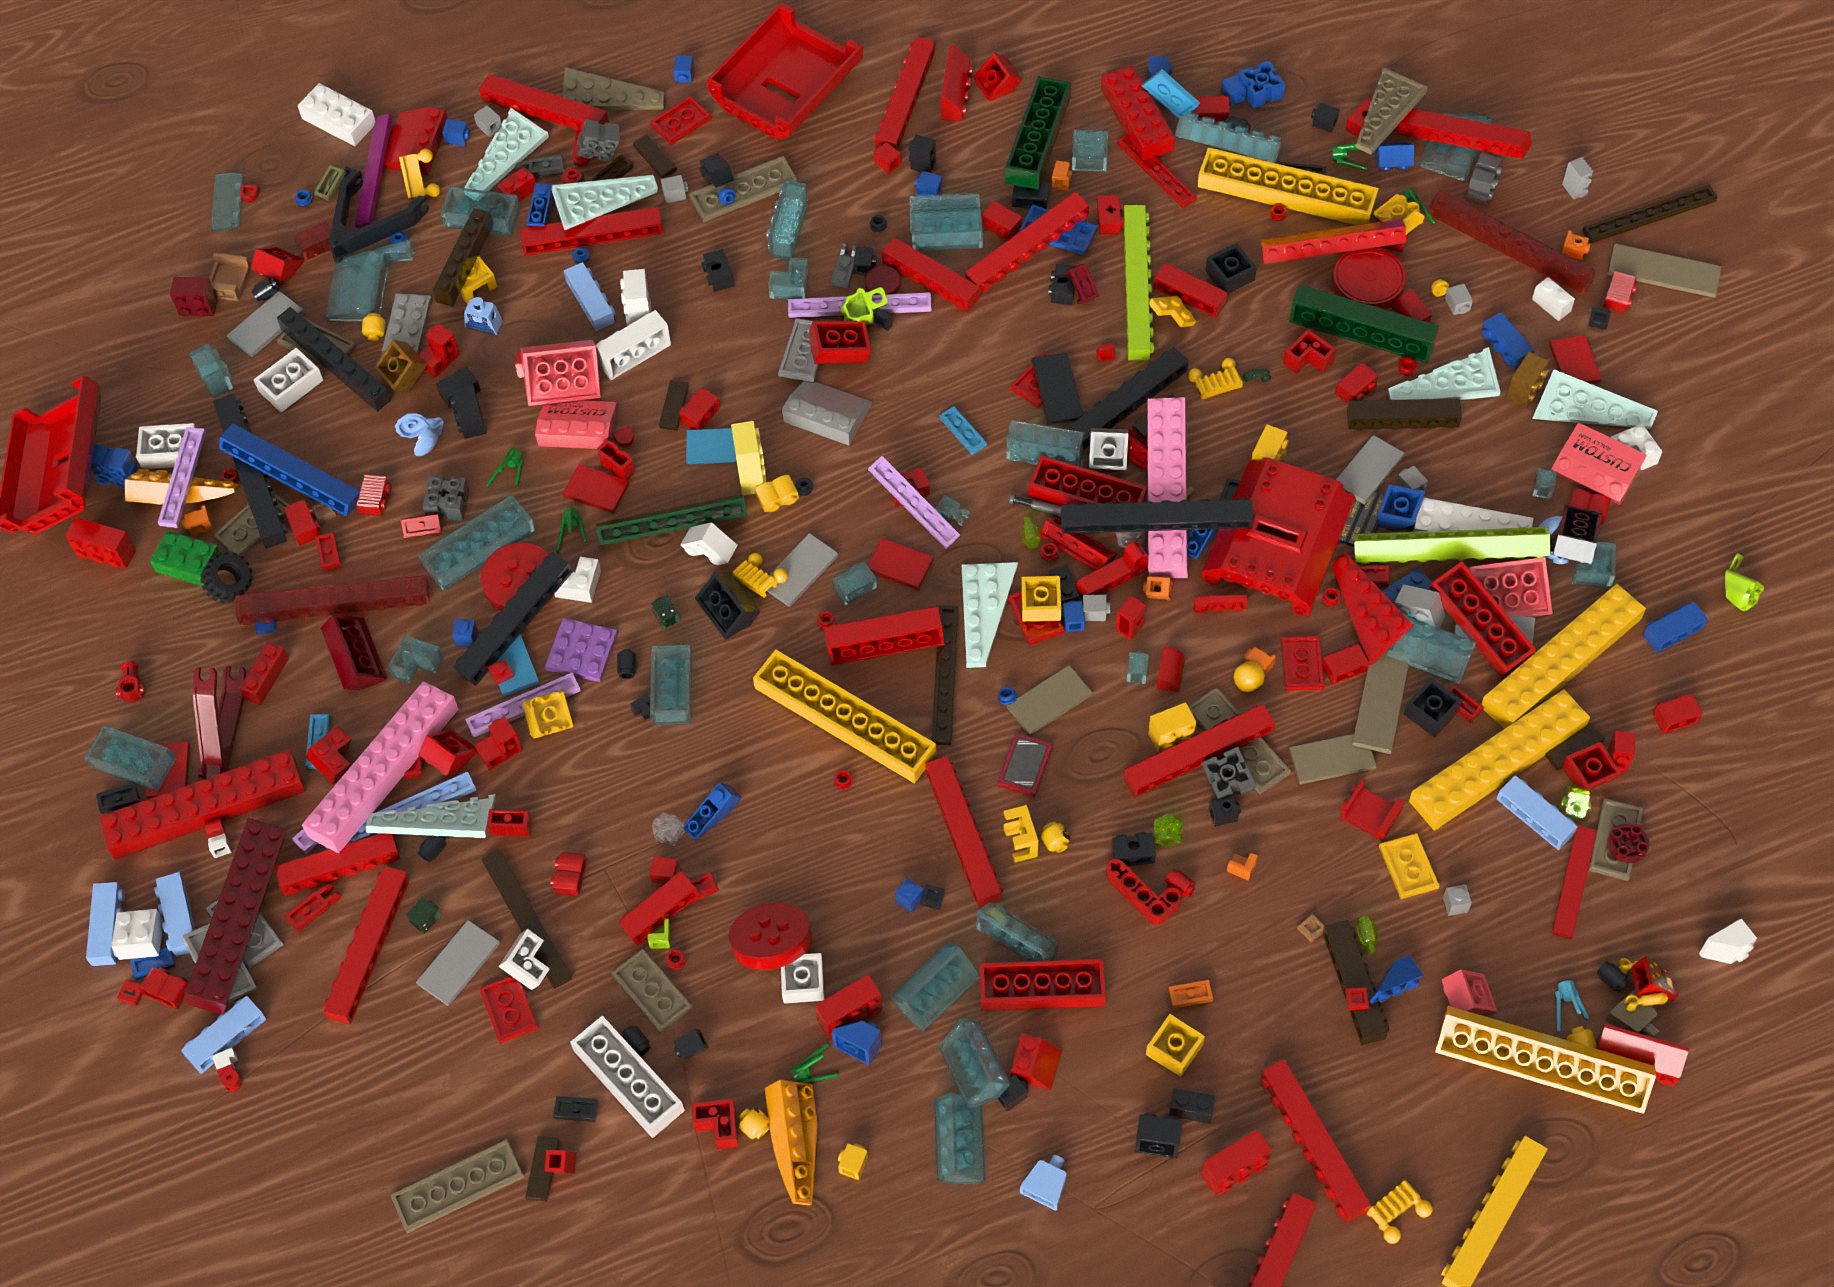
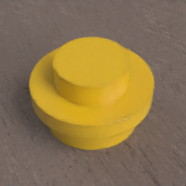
(1439, 288)

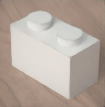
(1553, 299)

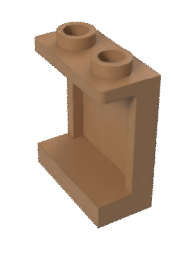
(229, 275)

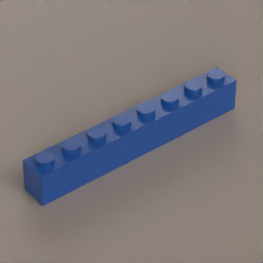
(289, 469)

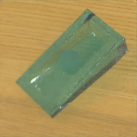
(398, 251)

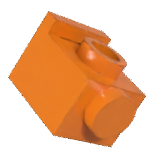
(1061, 175)
(1575, 246)
(197, 521)
(1154, 582)
(1261, 658)

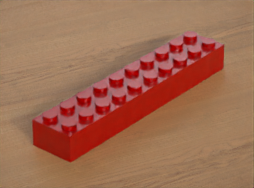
(193, 805)

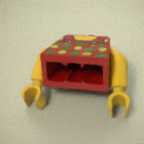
(1651, 983)

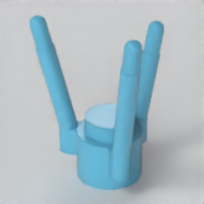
(1568, 993)

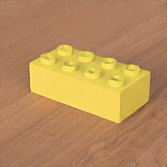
(748, 456)

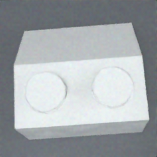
(1730, 943)

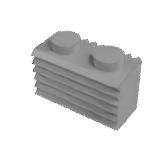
(1577, 178)

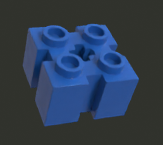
(1262, 84)
(112, 465)

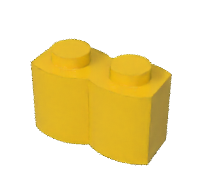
(776, 493)

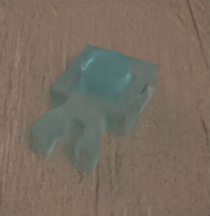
(951, 509)

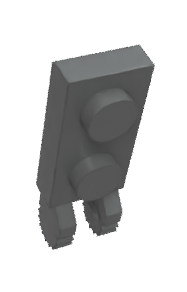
(543, 165)
(844, 268)

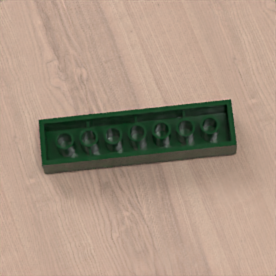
(1037, 133)
(1363, 323)

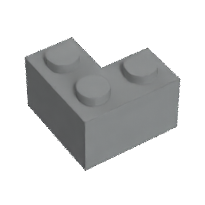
(1421, 604)

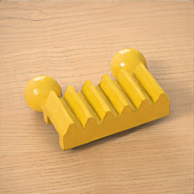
(413, 177)
(1217, 383)
(756, 579)
(1394, 1205)

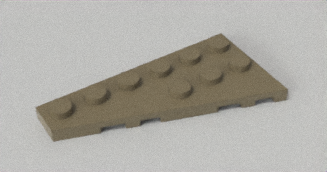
(609, 93)
(1390, 104)

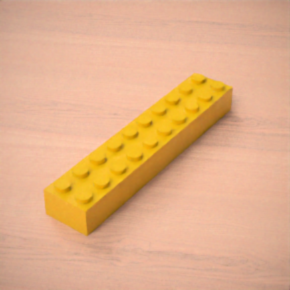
(1287, 186)
(1563, 656)
(845, 716)
(1498, 759)
(1546, 1059)

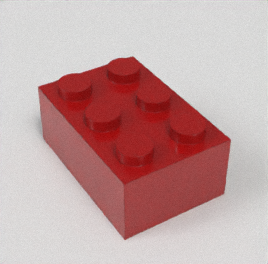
(839, 342)
(100, 543)
(849, 1005)
(1236, 1163)

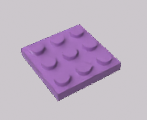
(581, 650)

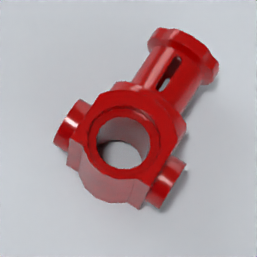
(130, 681)

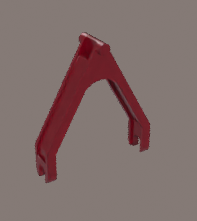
(216, 724)

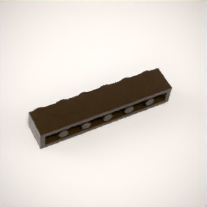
(463, 257)
(1404, 414)
(1354, 974)

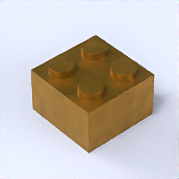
(400, 366)
(1528, 379)

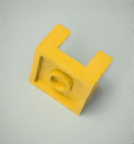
(478, 277)
(1027, 837)

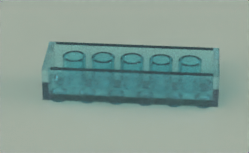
(1230, 138)
(475, 541)

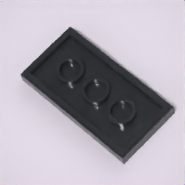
(1057, 388)

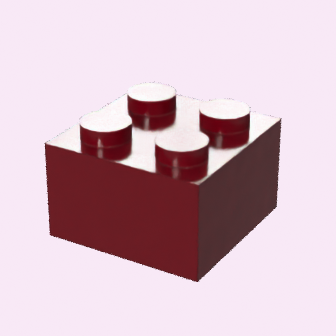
(193, 296)

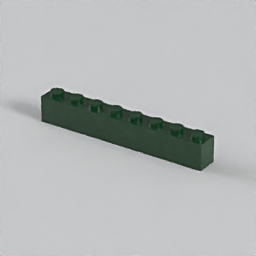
(671, 519)

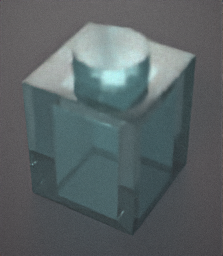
(1544, 483)
(1137, 667)

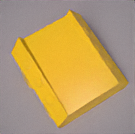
(1399, 208)
(547, 714)

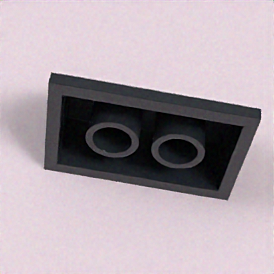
(727, 604)

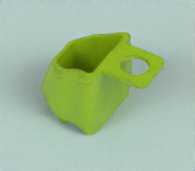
(860, 305)
(1741, 590)

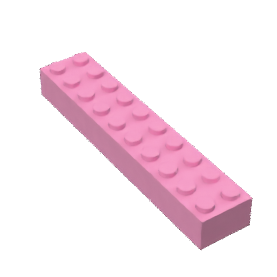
(1167, 482)
(379, 767)

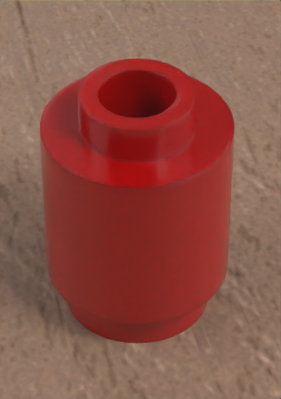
(1180, 881)

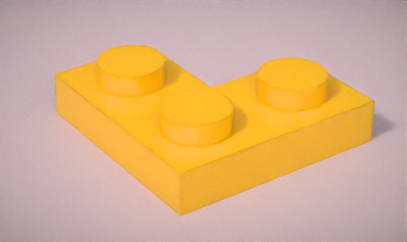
(1174, 307)

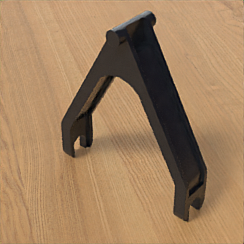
(347, 241)

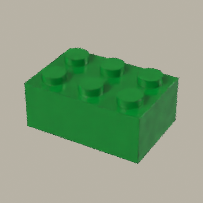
(182, 557)

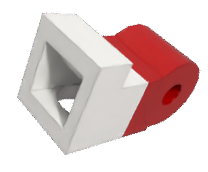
(217, 837)
(226, 1069)

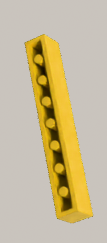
(1495, 1213)

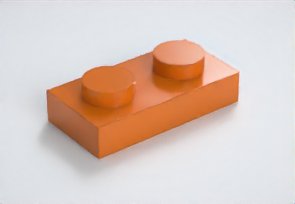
(1190, 994)

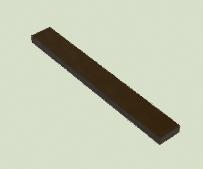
(1649, 214)
(945, 677)
(525, 916)

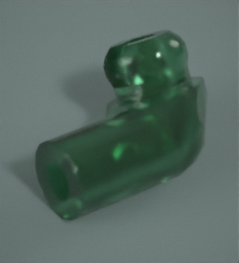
(1255, 373)

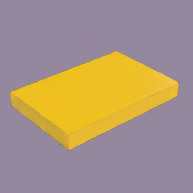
(1409, 866)

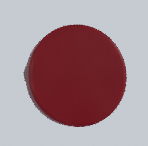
(882, 277)
(1628, 843)

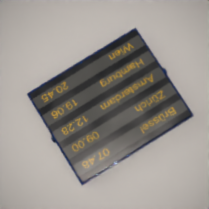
(1362, 519)

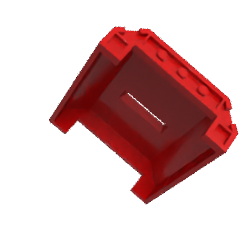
(791, 60)
(34, 484)
(1293, 503)

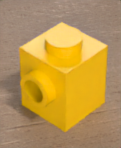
(852, 1160)

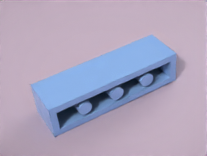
(589, 296)
(1537, 812)
(104, 907)
(176, 911)
(223, 1033)

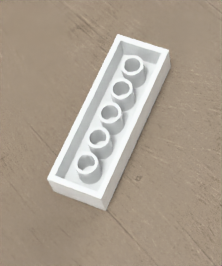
(1446, 516)
(627, 1076)

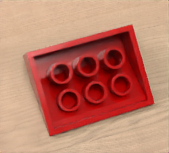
(412, 133)

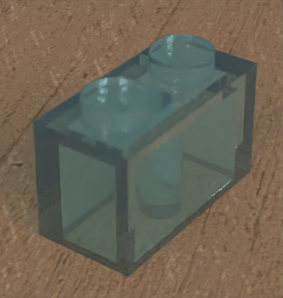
(854, 583)

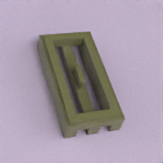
(332, 184)

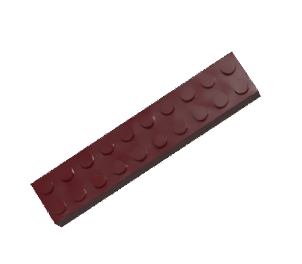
(235, 916)

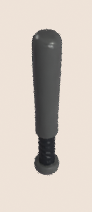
(1036, 504)

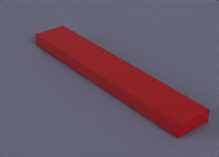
(1159, 174)
(1574, 882)

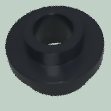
(878, 219)
(804, 491)

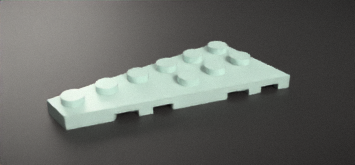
(508, 147)
(592, 199)
(1460, 379)
(1578, 401)
(984, 602)
(437, 819)

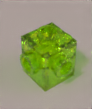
(1576, 802)
(1167, 830)

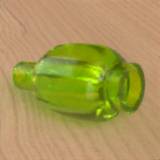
(1030, 533)
(1367, 933)

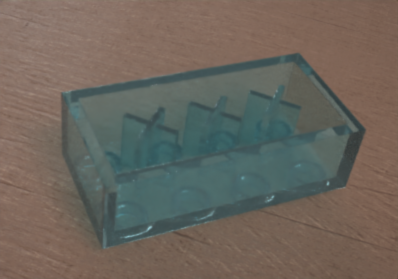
(461, 201)
(787, 220)
(1029, 441)
(671, 684)
(130, 758)

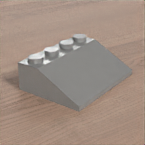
(826, 411)

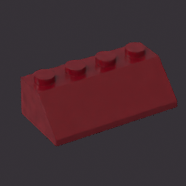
(353, 652)

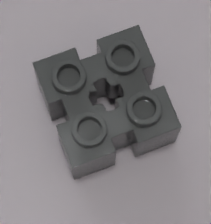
(598, 140)
(1484, 179)
(446, 497)
(1231, 764)

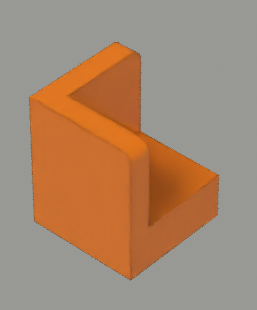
(1242, 866)

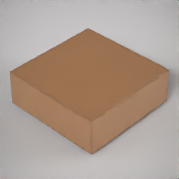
(323, 512)
(1311, 928)

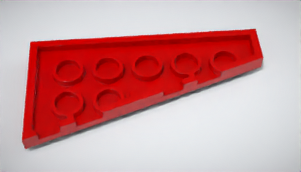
(1372, 612)

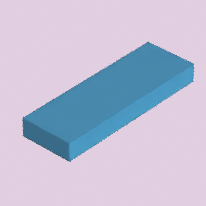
(963, 430)
(318, 727)

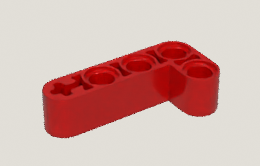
(1115, 573)
(1141, 889)

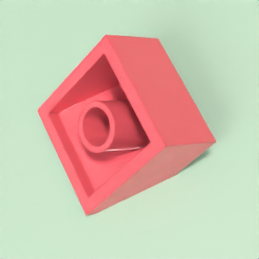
(1469, 992)

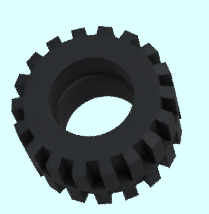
(235, 566)

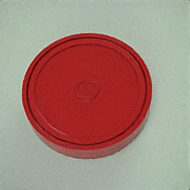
(1369, 277)
(508, 570)
(770, 936)

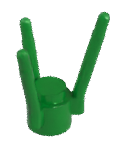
(1340, 152)
(1411, 196)
(512, 459)
(570, 519)
(800, 1071)

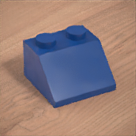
(1394, 155)
(1400, 507)
(858, 1040)

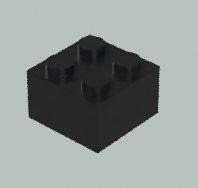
(1231, 268)
(467, 412)
(1432, 707)
(1158, 1135)

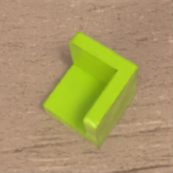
(662, 937)

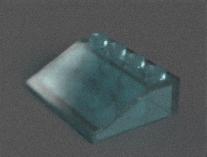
(1452, 159)
(357, 286)

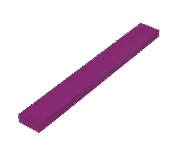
(373, 171)

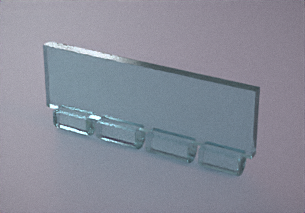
(226, 201)

